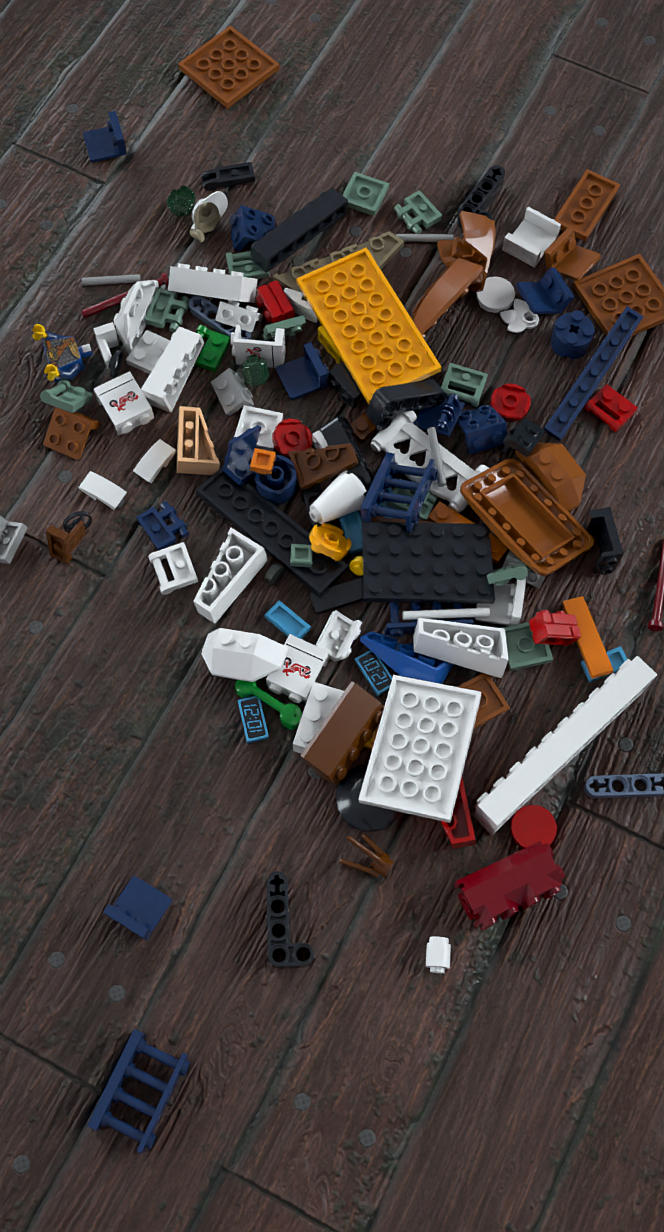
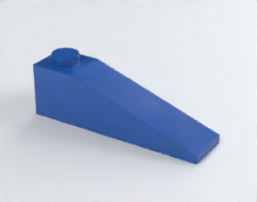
(404, 659)

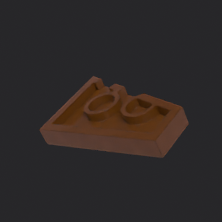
(320, 464)

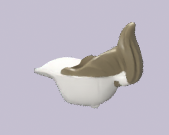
(207, 214)

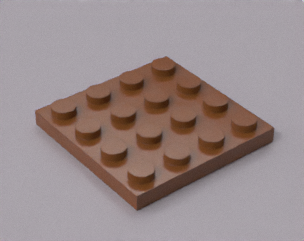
(228, 66)
(619, 286)

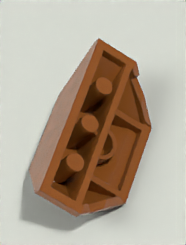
(556, 473)

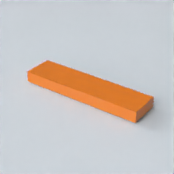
(590, 641)

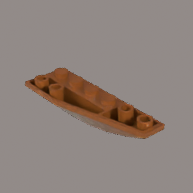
(444, 292)

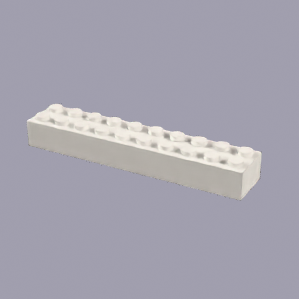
(561, 747)

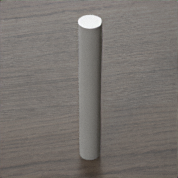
(424, 237)
(111, 279)
(436, 456)

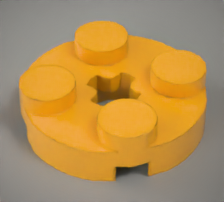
(329, 541)

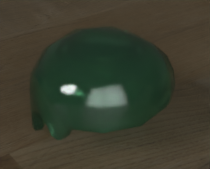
(181, 201)

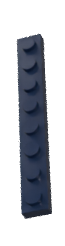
(593, 374)

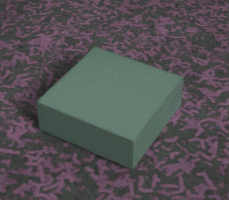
(301, 555)

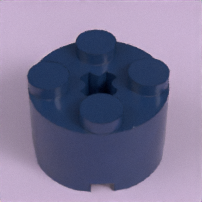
(572, 335)
(280, 484)

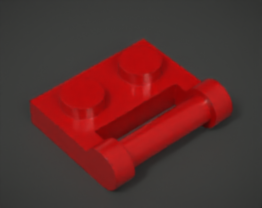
(614, 404)

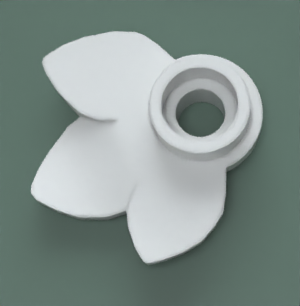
(519, 317)

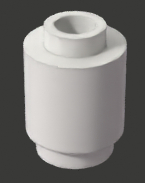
(438, 954)

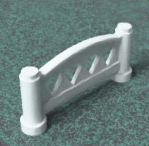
(404, 429)

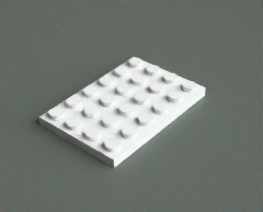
(420, 748)

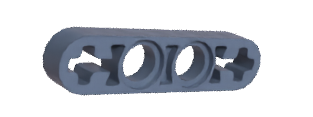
(210, 308)
(628, 783)

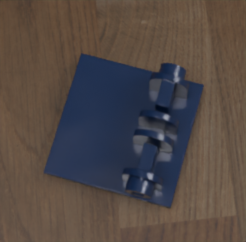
(441, 417)

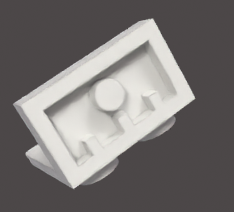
(507, 604)

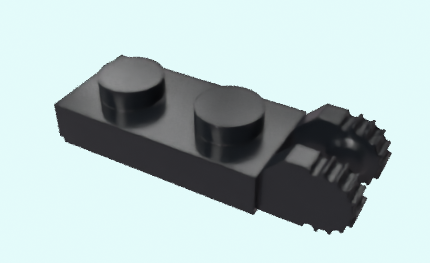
(228, 176)

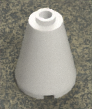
(339, 499)

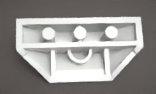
(133, 310)
(242, 654)

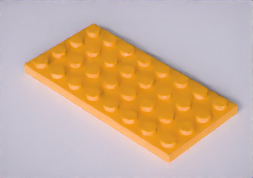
(368, 323)

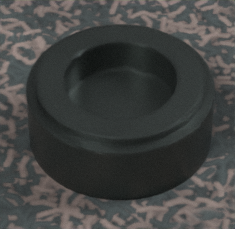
(274, 574)

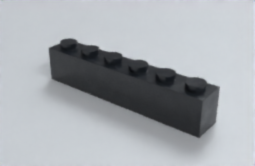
(298, 229)

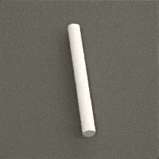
(450, 613)

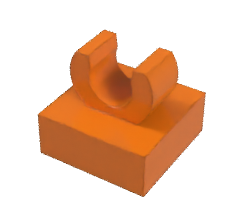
(262, 461)

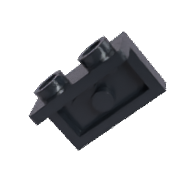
(523, 437)

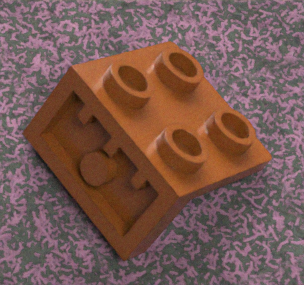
(568, 257)
(69, 432)

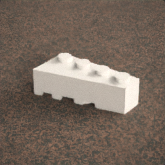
(212, 284)
(172, 369)
(463, 644)

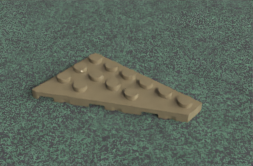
(381, 248)

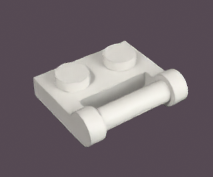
(180, 566)

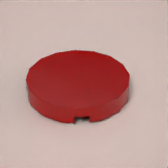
(511, 402)
(291, 436)
(533, 825)

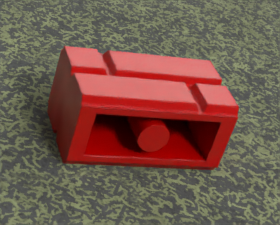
(274, 303)
(554, 628)

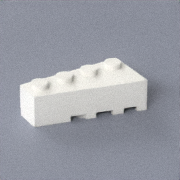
(229, 575)

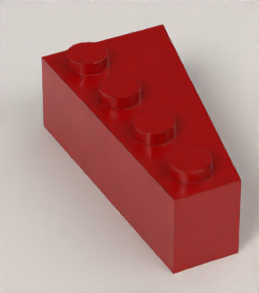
(460, 828)

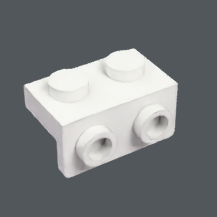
(233, 315)
(338, 636)

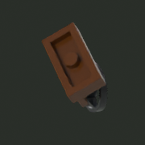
(61, 543)

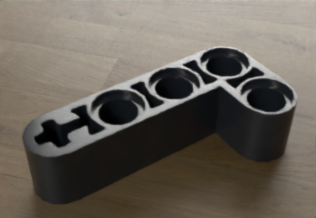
(483, 193)
(403, 398)
(339, 432)
(282, 919)

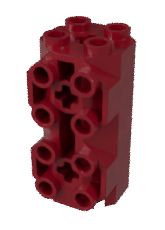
(509, 885)

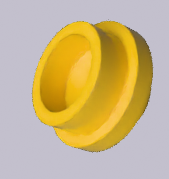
(356, 566)

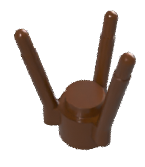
(381, 862)

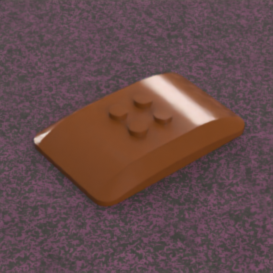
(526, 517)

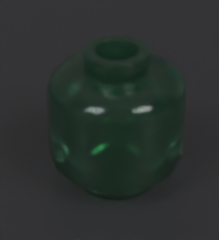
(255, 370)

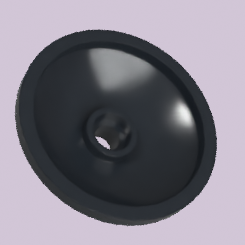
(360, 815)

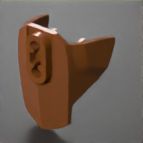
(475, 246)

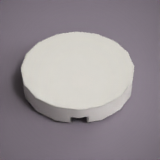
(496, 295)

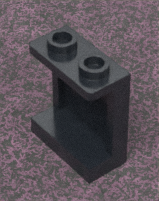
(344, 384)
(603, 525)

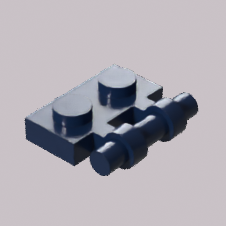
(157, 529)

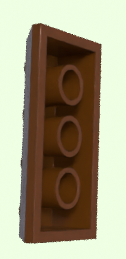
(343, 734)

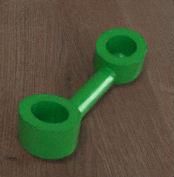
(287, 712)

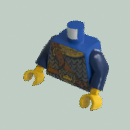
(62, 354)

